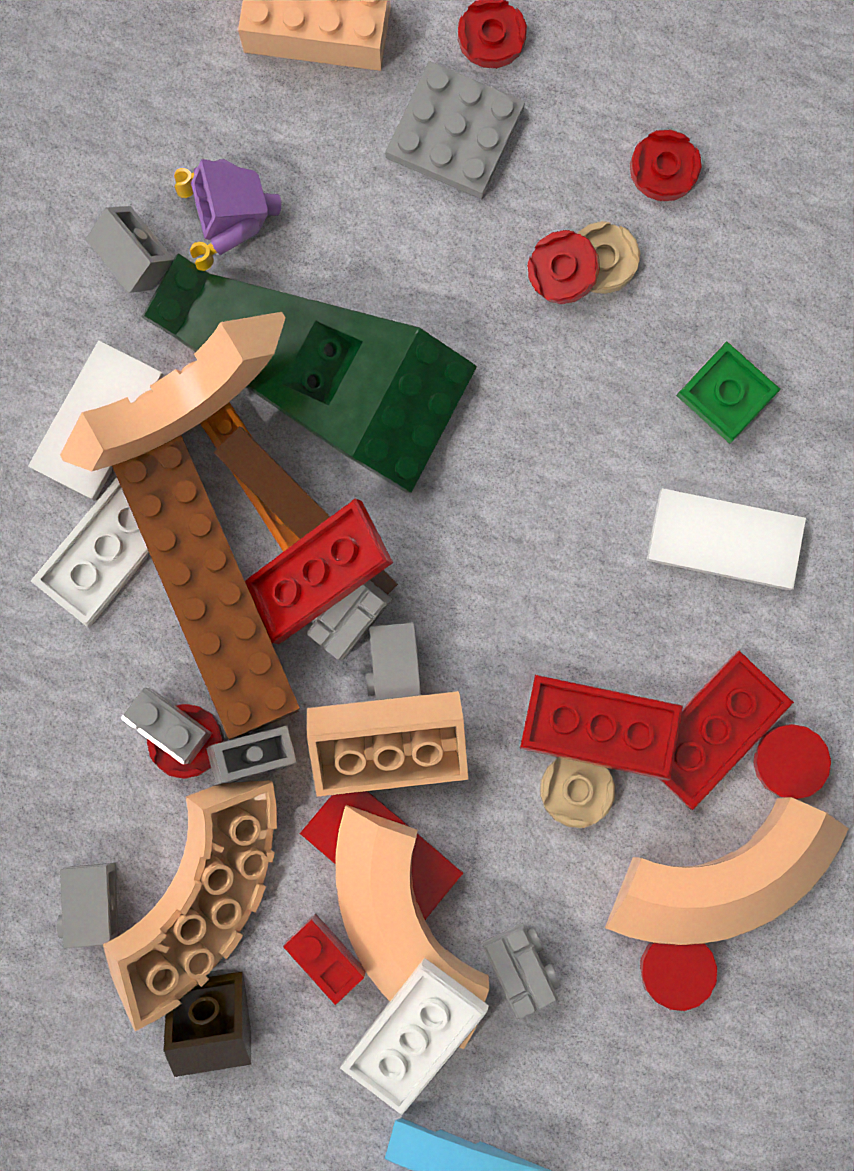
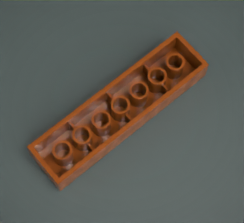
(206, 589)

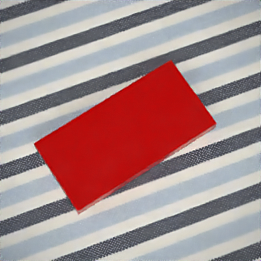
(318, 571)
(602, 727)
(722, 727)
(431, 871)

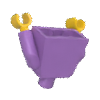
(228, 205)

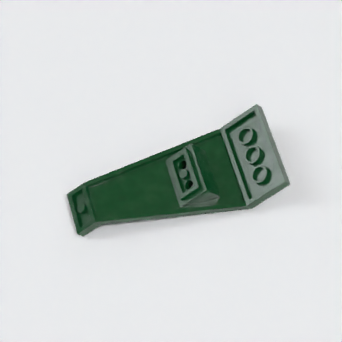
(373, 400)

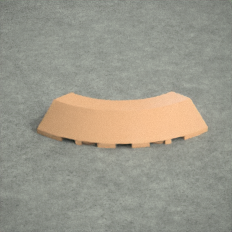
(178, 400)
(734, 891)
(203, 906)
(382, 907)

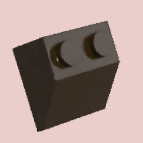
(209, 1027)

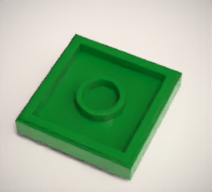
(728, 392)

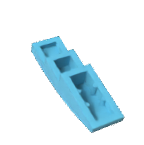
(442, 1151)

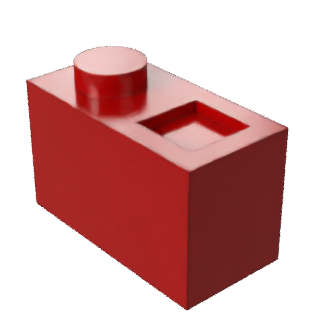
(325, 959)

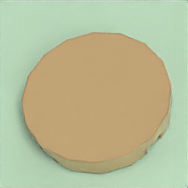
(617, 255)
(576, 792)

